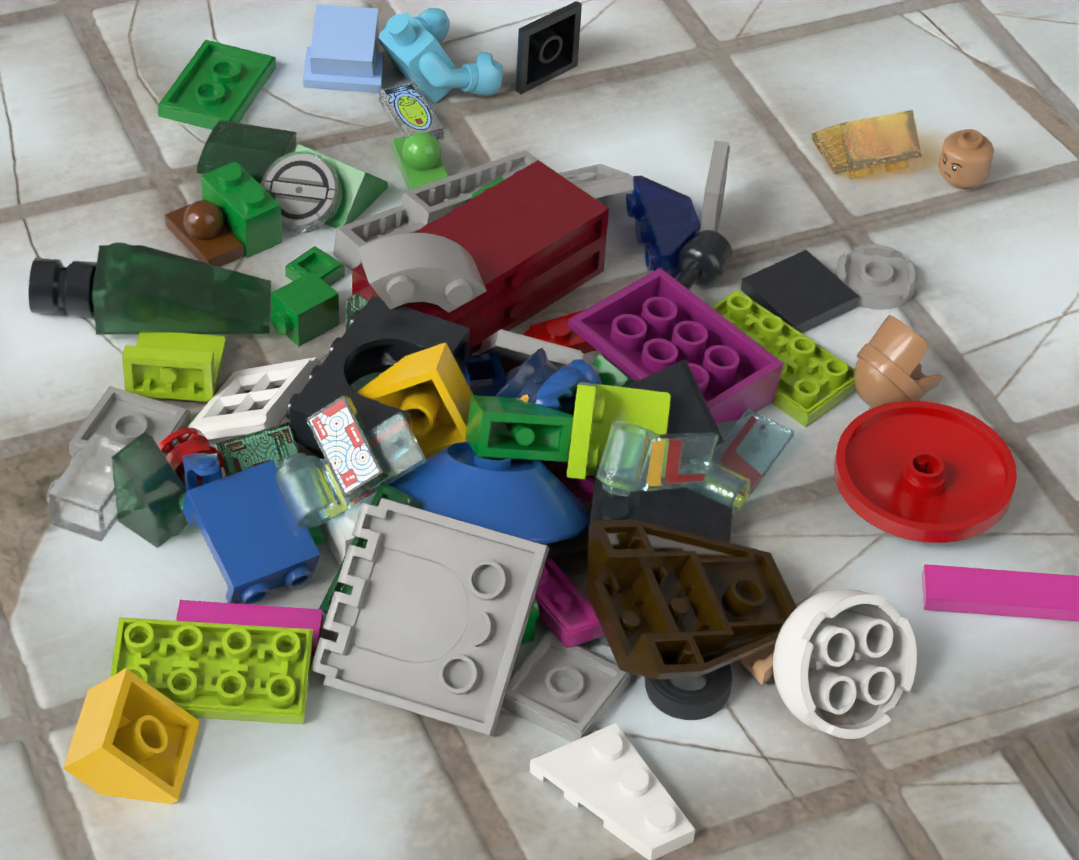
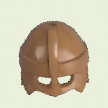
(891, 366)

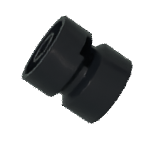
(61, 287)

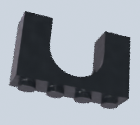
(371, 345)

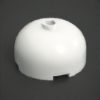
(840, 651)

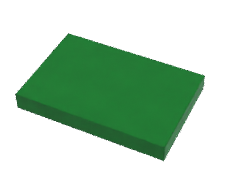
(216, 85)

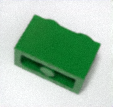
(246, 207)

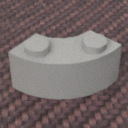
(421, 270)

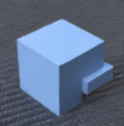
(344, 50)

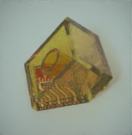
(869, 144)

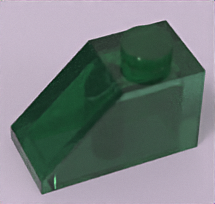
(148, 491)

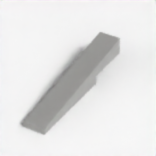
(423, 206)

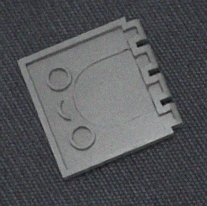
(430, 614)

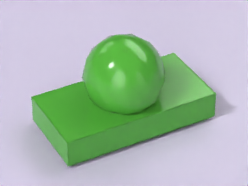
(419, 159)

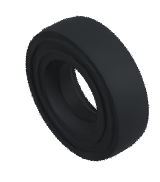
(695, 703)

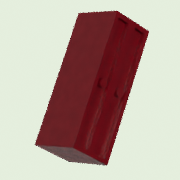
(531, 246)

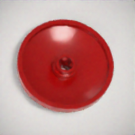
(925, 471)

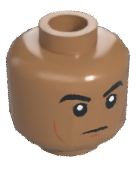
(966, 159)

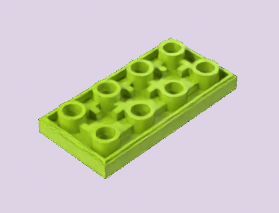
(810, 377)
(220, 667)

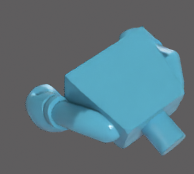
(417, 54)

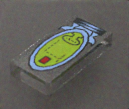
(410, 111)

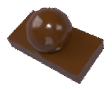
(204, 234)

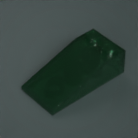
(168, 293)

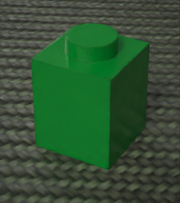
(305, 308)

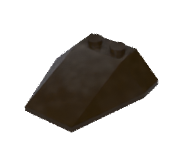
(681, 599)

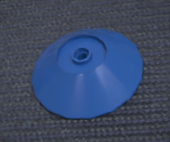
(497, 494)

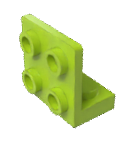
(174, 365)
(595, 412)

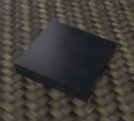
(800, 291)

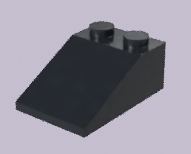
(668, 508)

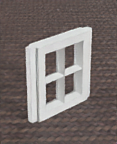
(260, 380)

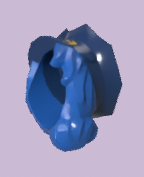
(547, 385)

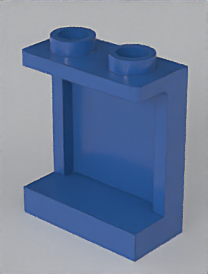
(252, 533)

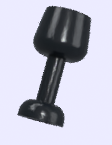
(703, 259)

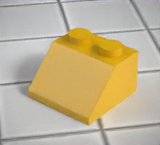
(432, 391)
(132, 741)

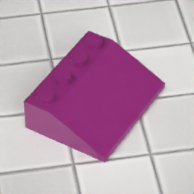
(664, 323)

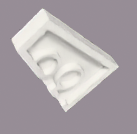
(619, 788)

